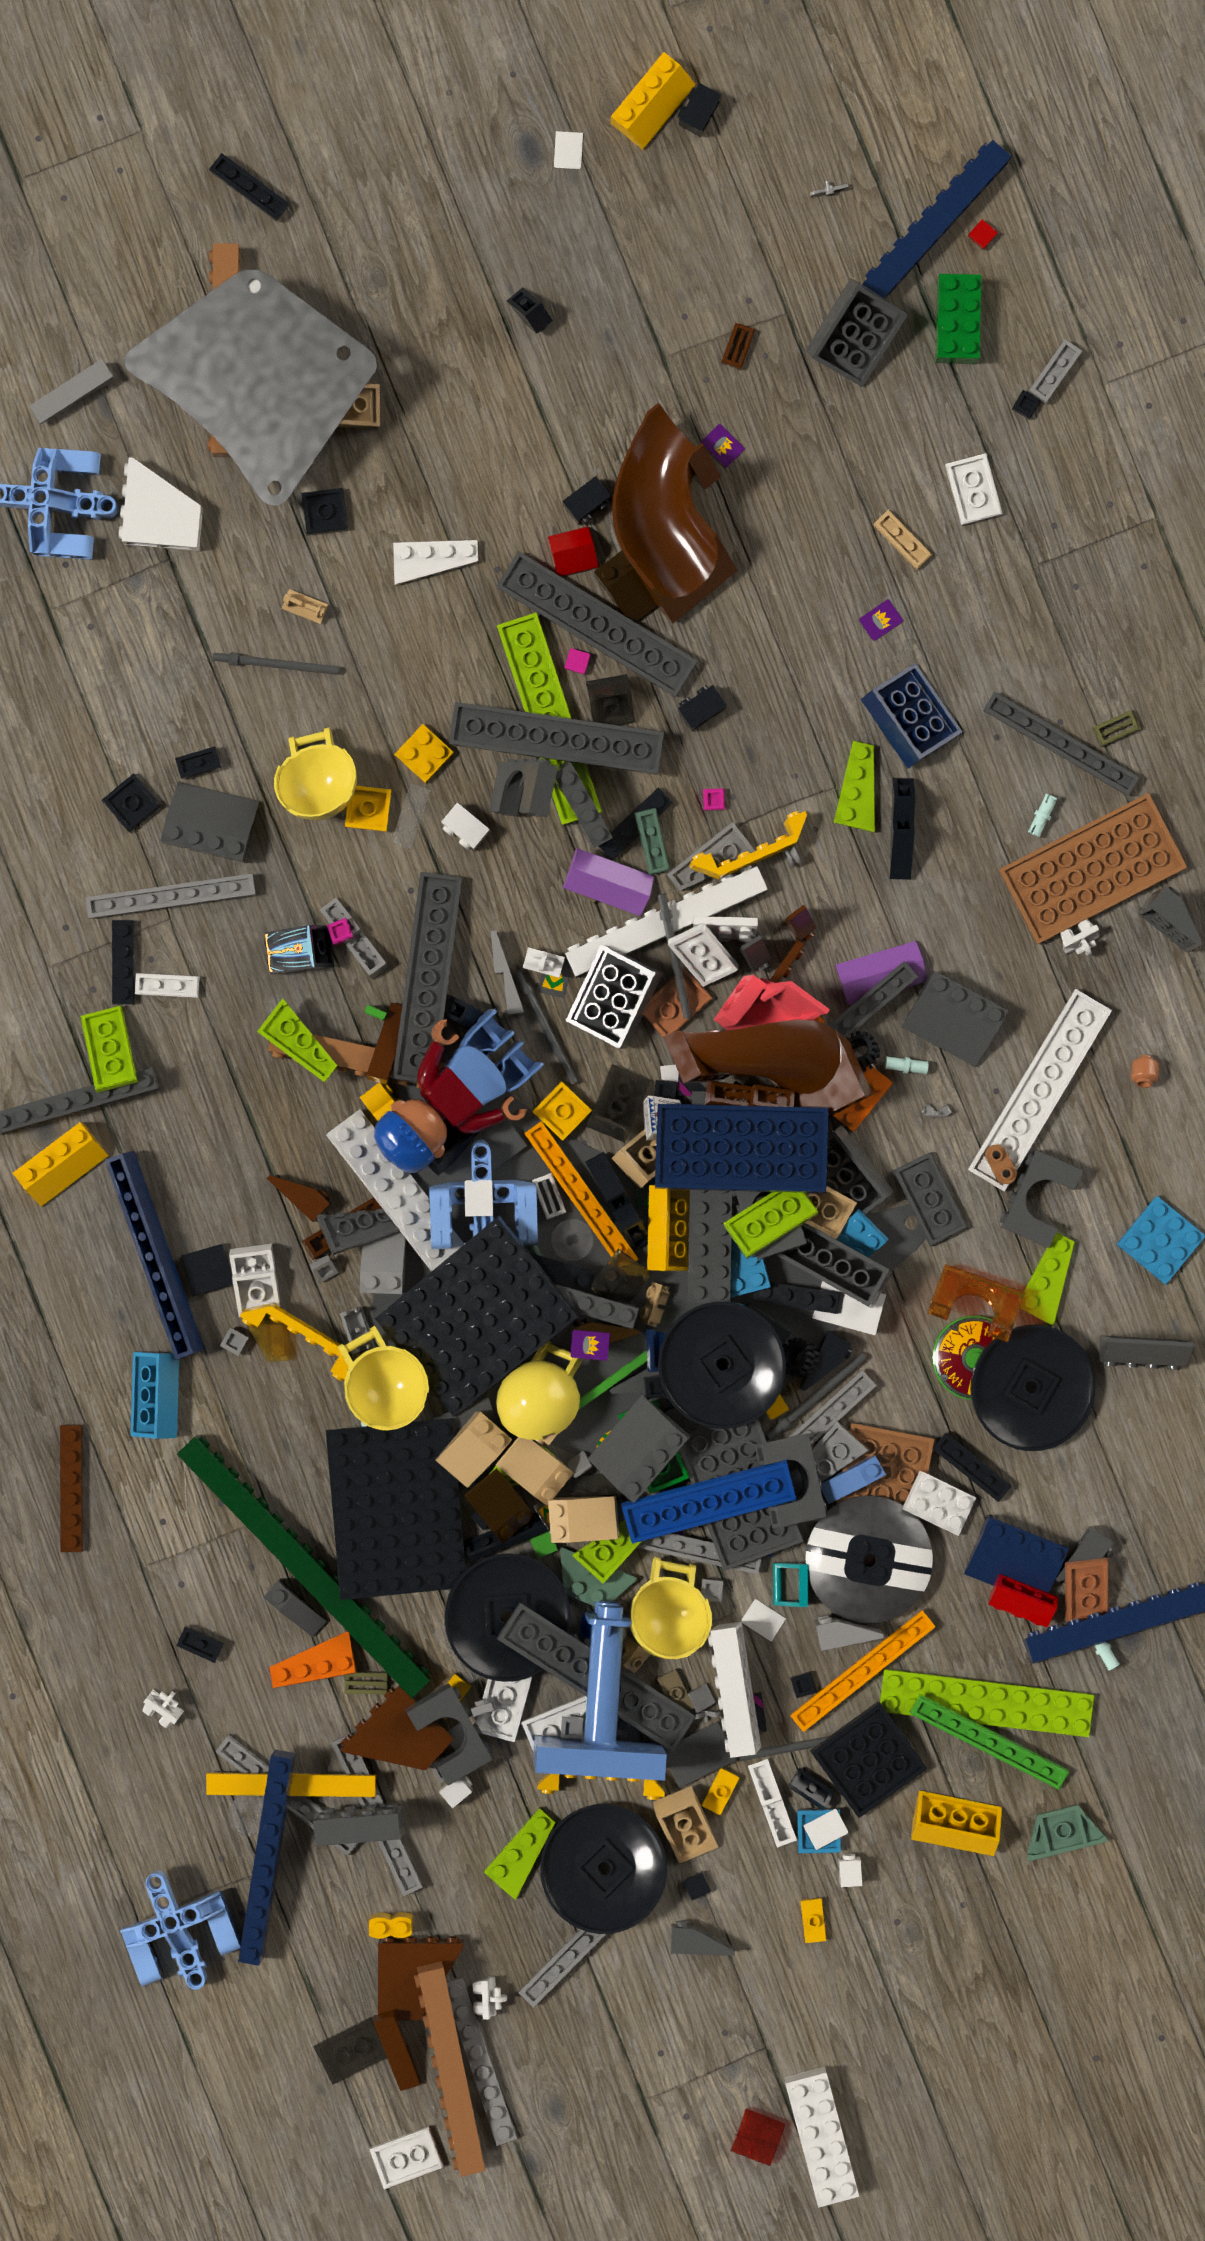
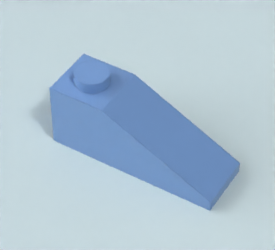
(852, 1479)

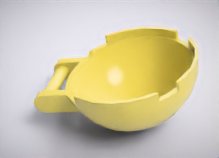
(315, 779)
(384, 1384)
(539, 1395)
(670, 1613)

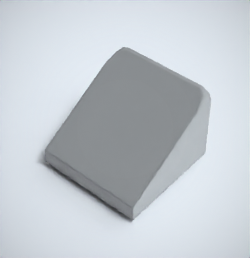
(579, 1464)
(701, 1697)

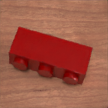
(1023, 1601)

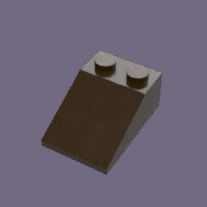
(625, 587)
(616, 1332)
(499, 1505)

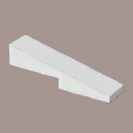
(772, 1803)

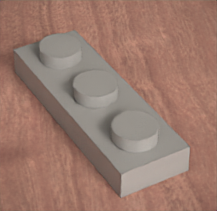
(1055, 371)

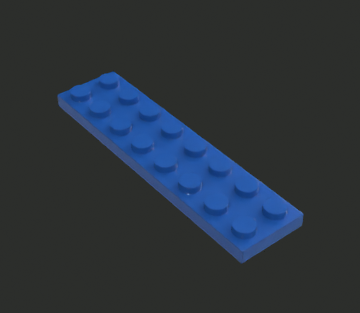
(708, 1501)

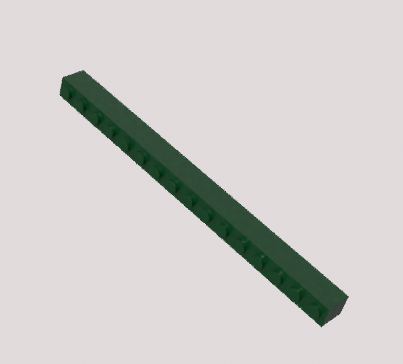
(303, 1565)

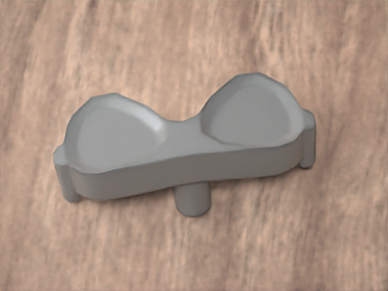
(944, 1111)
(705, 1713)

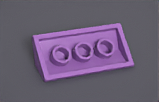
(608, 882)
(865, 972)

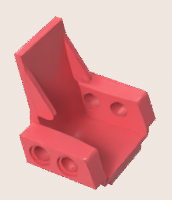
(765, 1002)

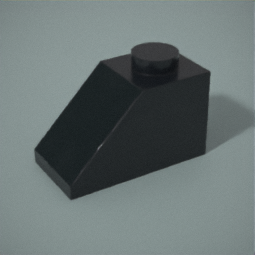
(530, 310)
(461, 1012)

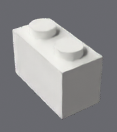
(465, 827)

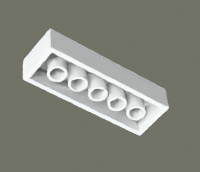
(735, 1689)
(821, 2137)

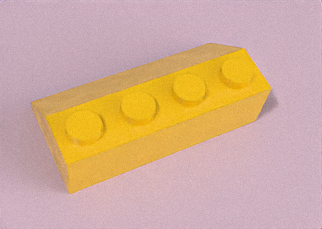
(652, 101)
(60, 1164)
(668, 1229)
(956, 1823)

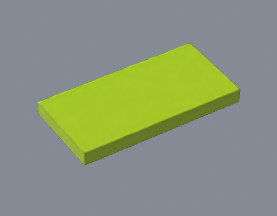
(109, 1049)
(769, 1220)

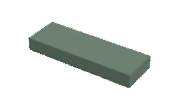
(652, 841)

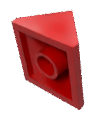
(573, 551)

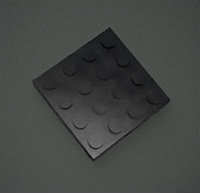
(868, 1759)

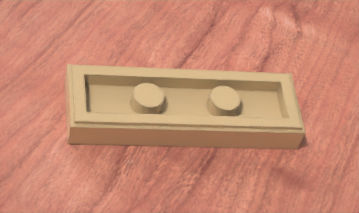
(902, 539)

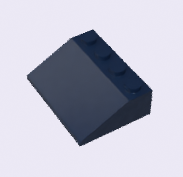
(911, 715)
(1014, 1554)

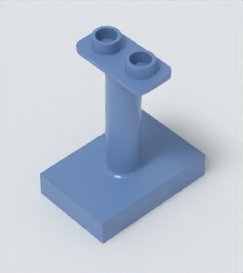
(599, 1751)

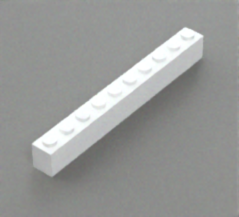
(651, 929)

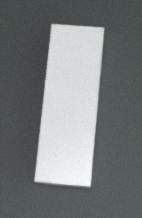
(167, 985)

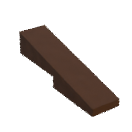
(385, 1050)
(739, 1095)
(317, 1244)
(396, 2050)

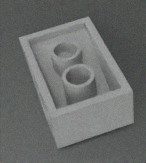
(383, 1265)
(838, 1632)

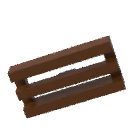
(732, 363)

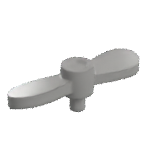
(829, 189)

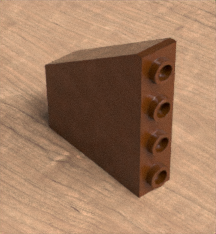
(393, 1738)
(399, 1964)

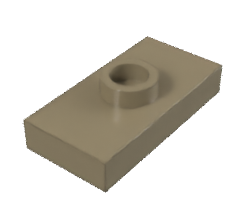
(675, 1690)

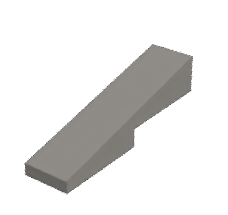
(71, 392)
(360, 945)
(501, 967)

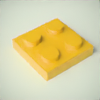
(424, 753)
(369, 809)
(562, 1111)

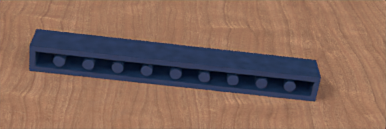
(937, 219)
(154, 1254)
(1115, 1623)
(267, 1857)

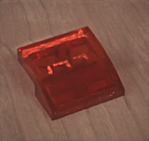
(757, 2137)

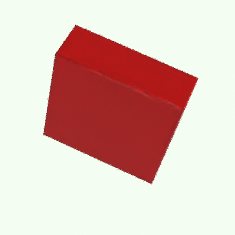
(982, 234)

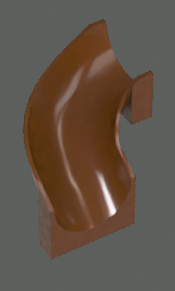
(658, 521)
(791, 1053)

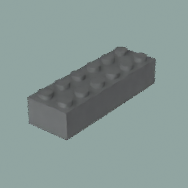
(839, 1266)

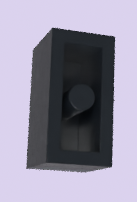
(699, 109)
(587, 501)
(701, 707)

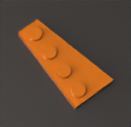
(320, 1662)

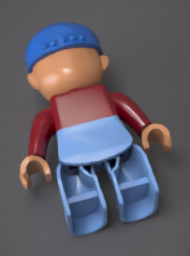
(416, 1130)

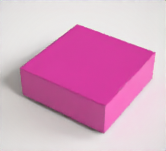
(577, 661)
(713, 799)
(340, 931)

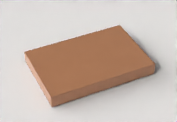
(665, 1009)
(1086, 1588)

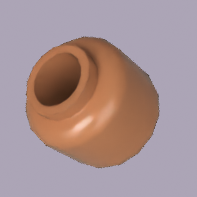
(1144, 1071)

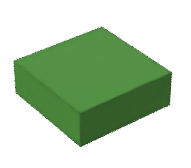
(375, 1012)
(543, 1545)

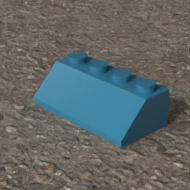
(154, 1395)

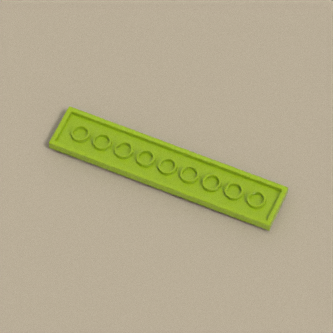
(540, 691)
(991, 1702)

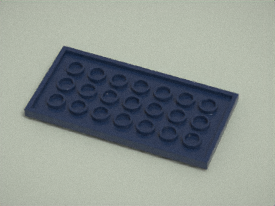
(741, 1148)

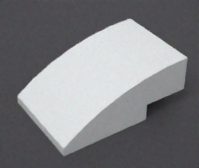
(254, 1276)
(852, 1313)

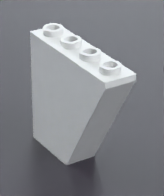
(157, 512)

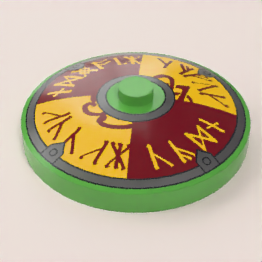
(957, 1352)

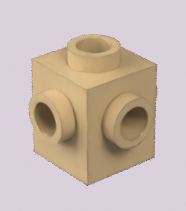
(632, 1655)

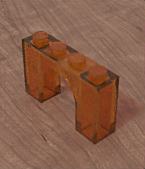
(1002, 1298)

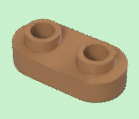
(999, 1165)

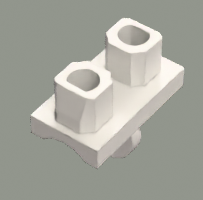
(1081, 942)
(543, 962)
(164, 1706)
(491, 1997)

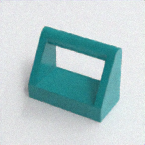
(802, 1584)

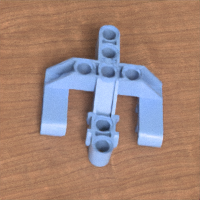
(40, 539)
(520, 1192)
(210, 1907)

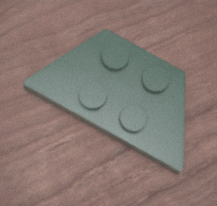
(585, 1586)
(1062, 1832)

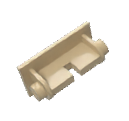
(304, 606)
(655, 1295)

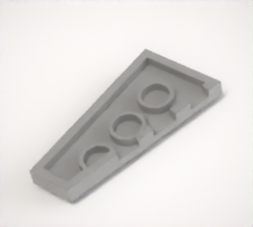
(722, 846)
(832, 1454)

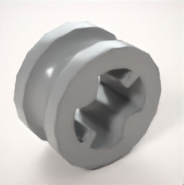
(792, 856)

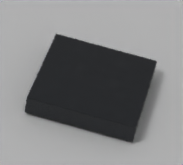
(325, 511)
(131, 803)
(207, 1269)

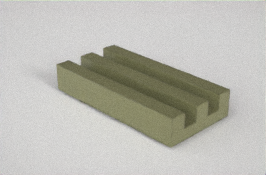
(1099, 736)
(384, 1675)

